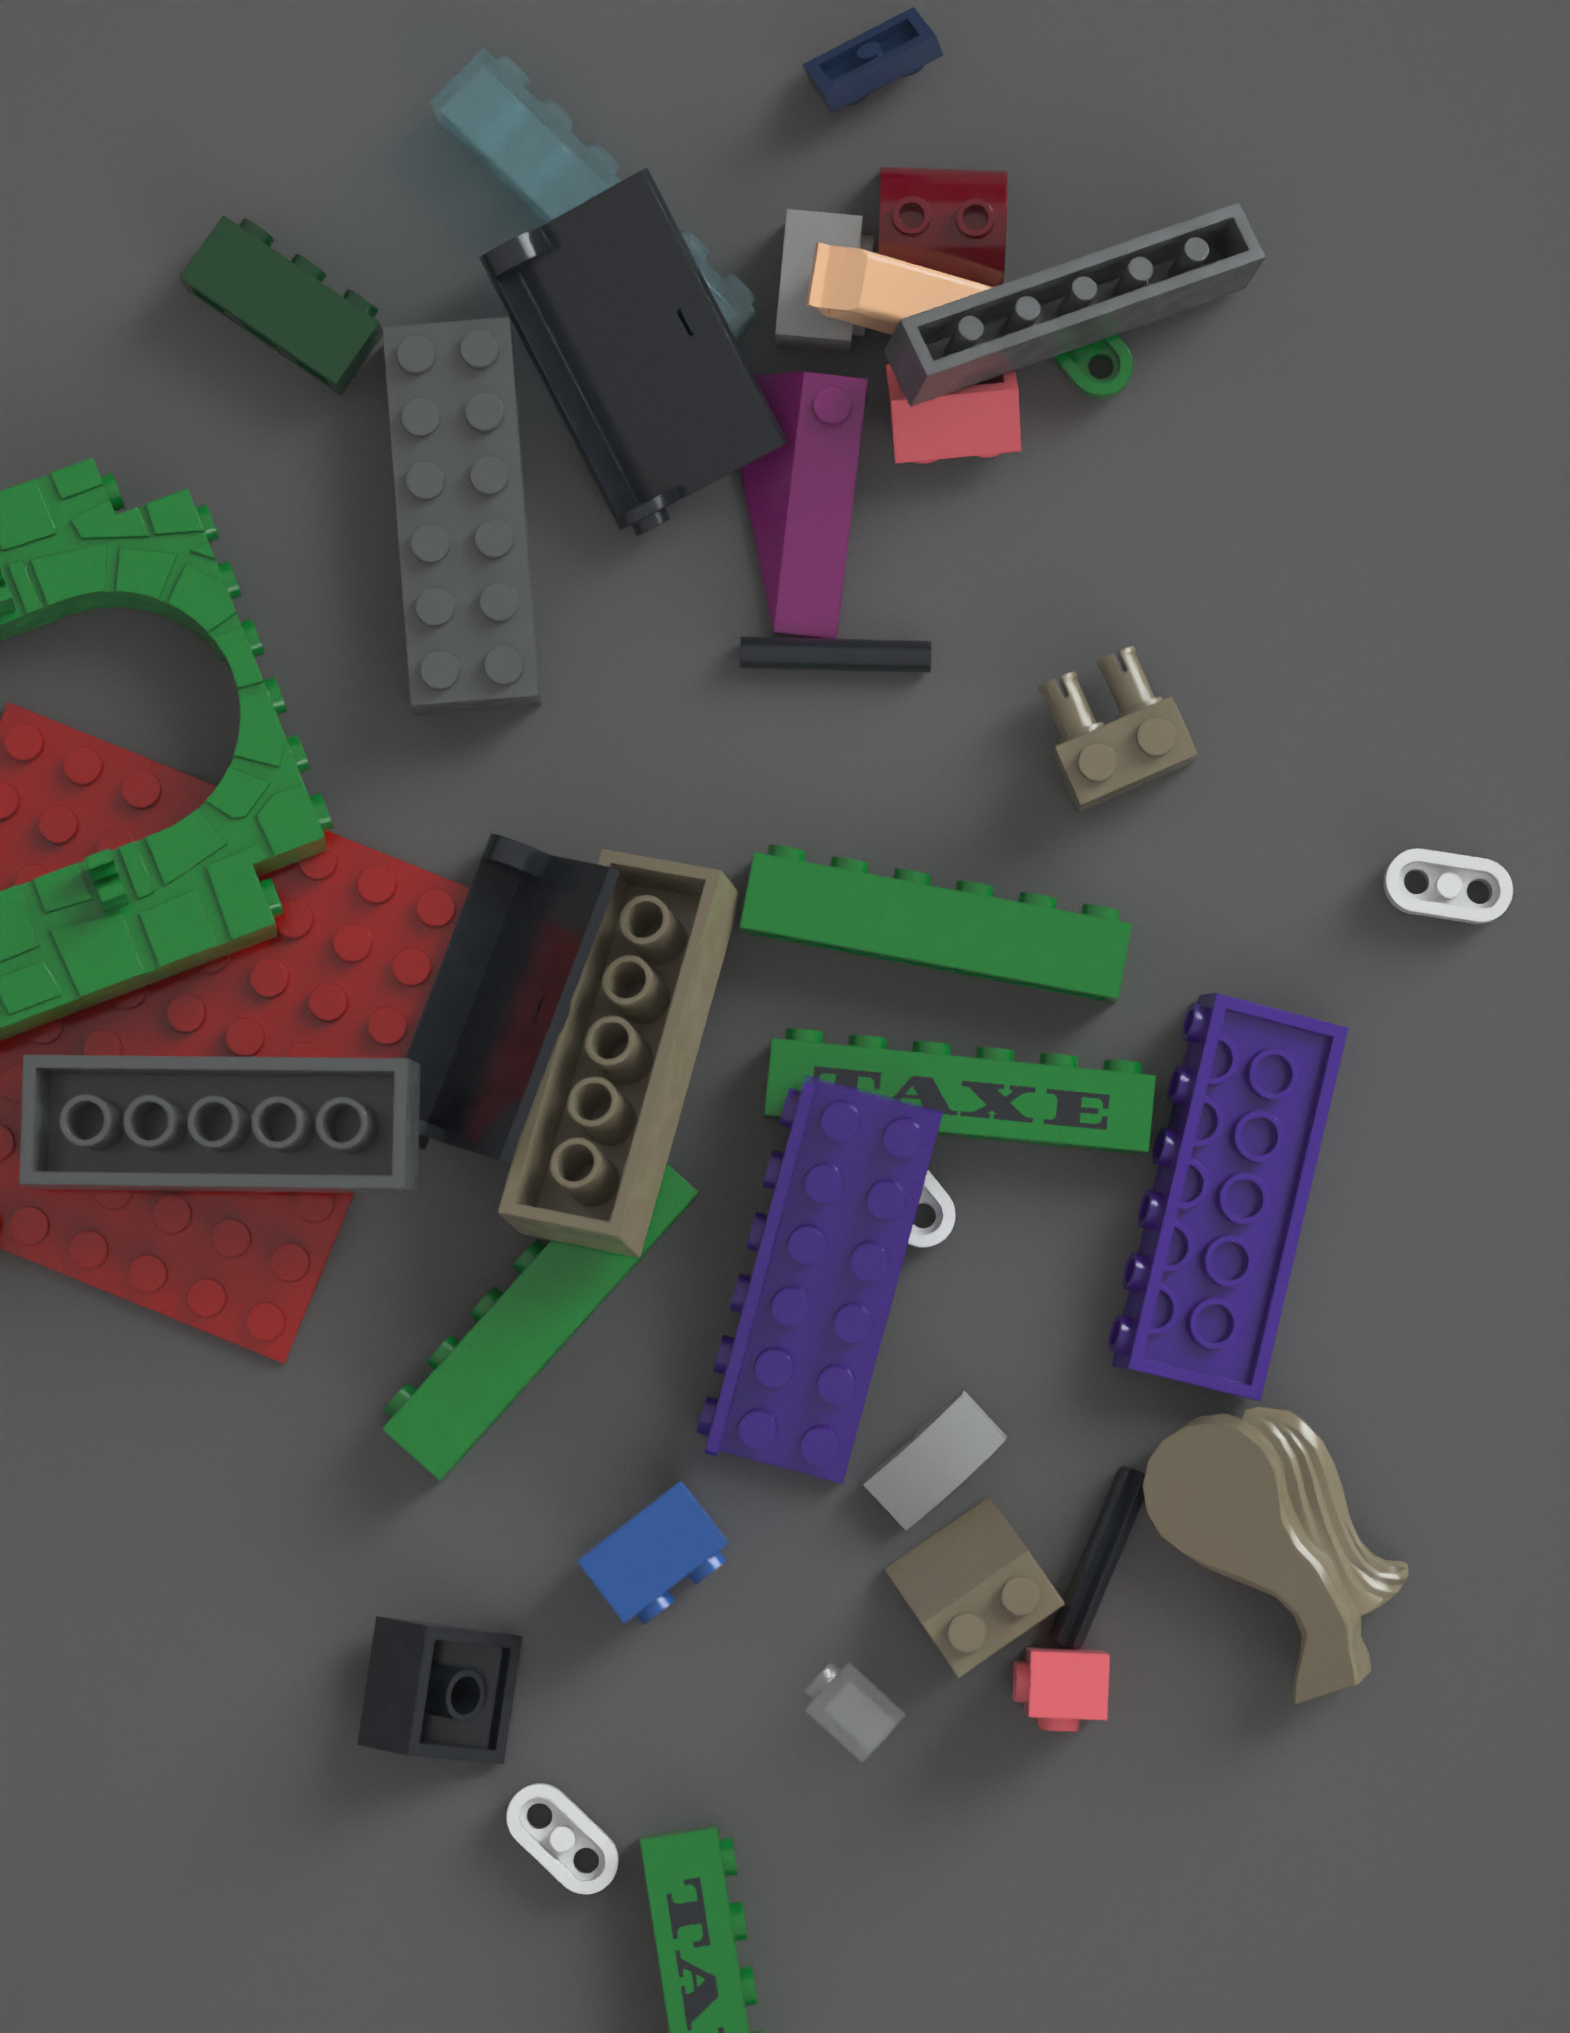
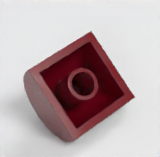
(945, 220)

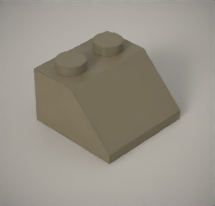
(974, 1586)

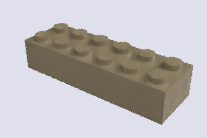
(623, 1060)

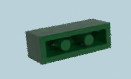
(283, 302)

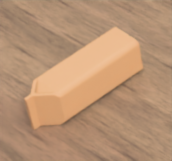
(877, 288)

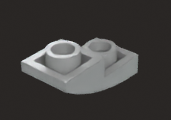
(935, 1460)

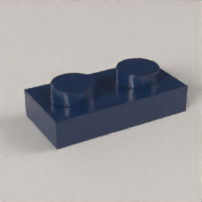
(873, 60)

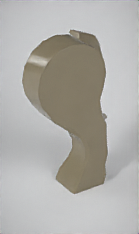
(1271, 1512)

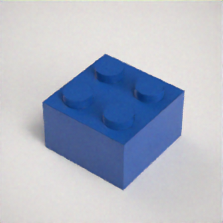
(655, 1553)

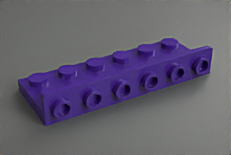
(1227, 1195)
(820, 1278)

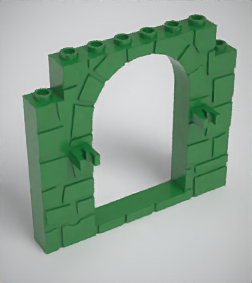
(195, 885)

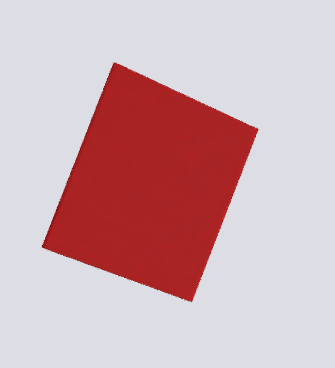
(335, 983)

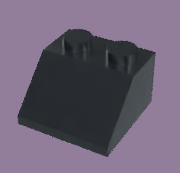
(439, 1691)

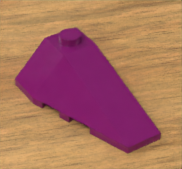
(805, 498)

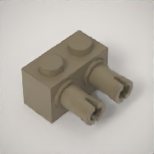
(1124, 754)

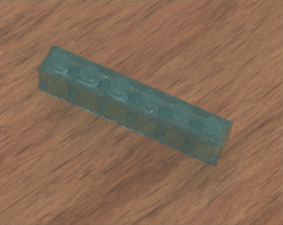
(546, 163)

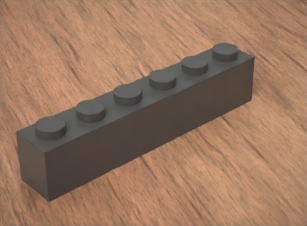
(1073, 304)

